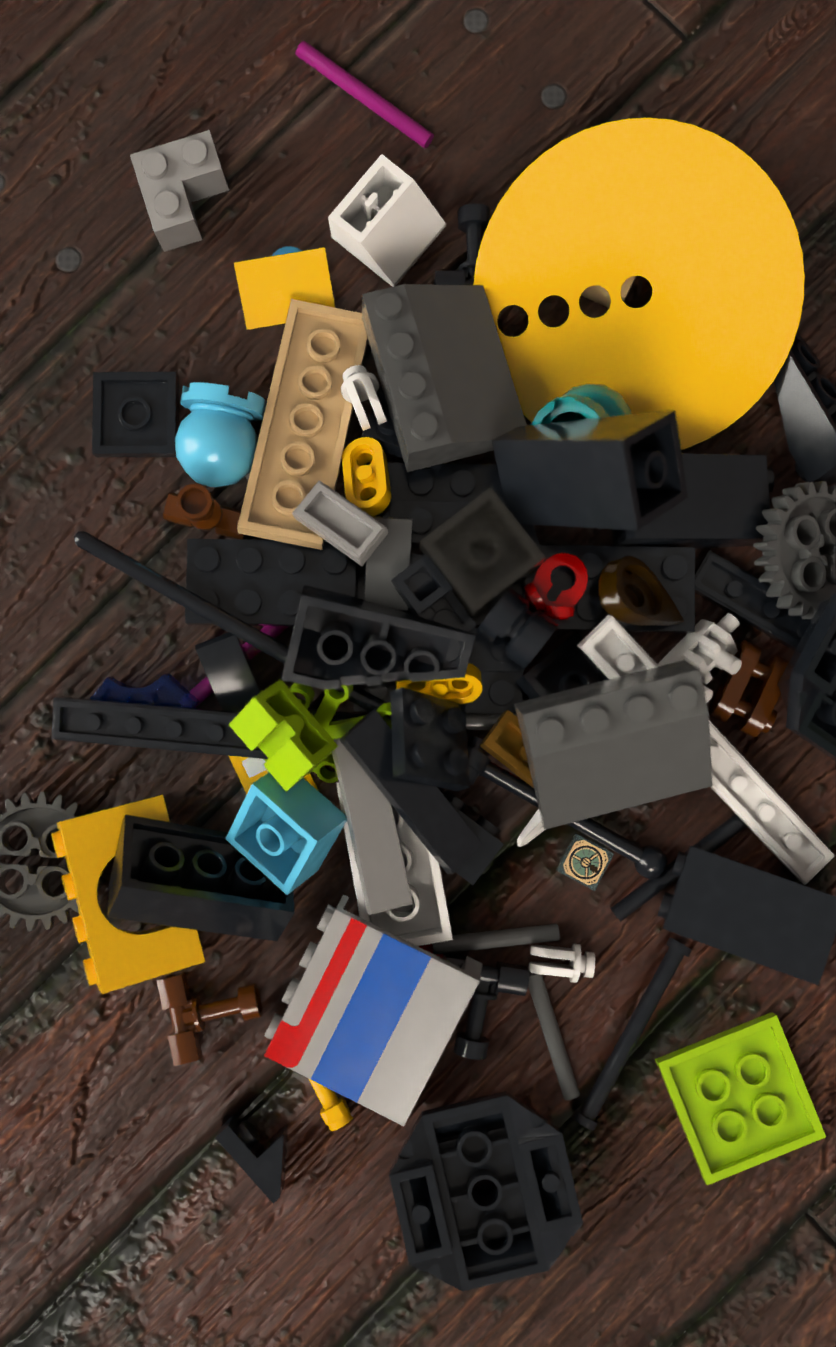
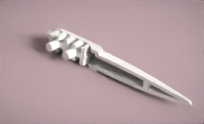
(705, 648)

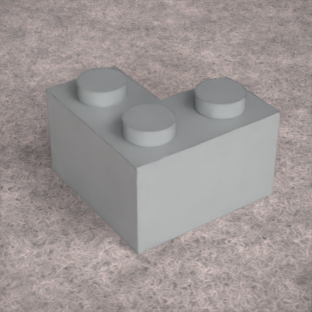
(172, 179)

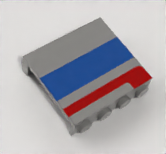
(370, 1014)

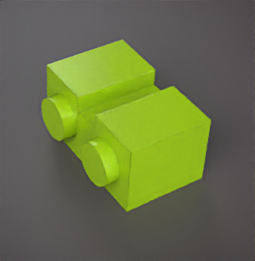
(284, 734)

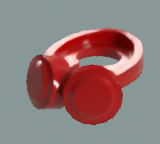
(564, 605)

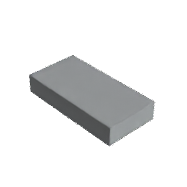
(340, 523)

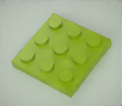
(740, 1098)

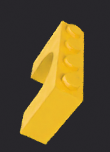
(116, 955)

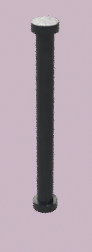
(631, 1034)

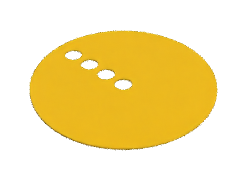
(660, 207)

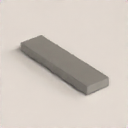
(372, 836)

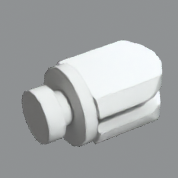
(358, 387)
(578, 962)

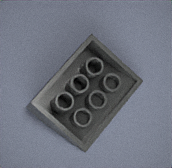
(441, 370)
(617, 743)

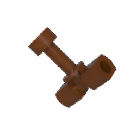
(198, 509)
(189, 1014)

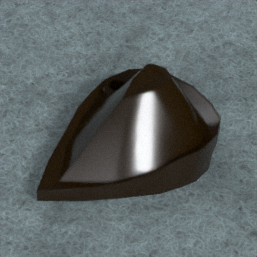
(635, 594)

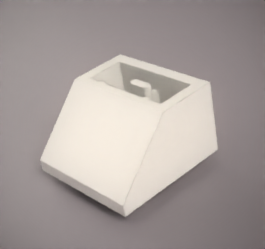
(386, 221)

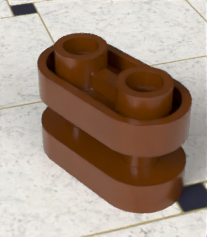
(758, 712)

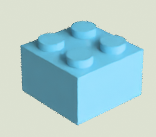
(285, 831)

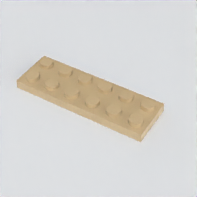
(302, 421)

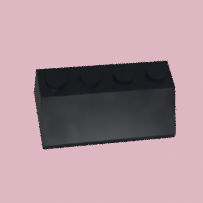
(192, 882)

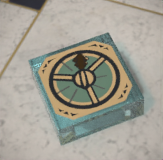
(584, 862)

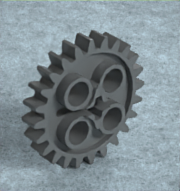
(800, 547)
(34, 898)

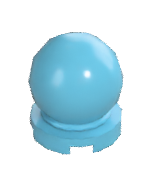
(217, 436)

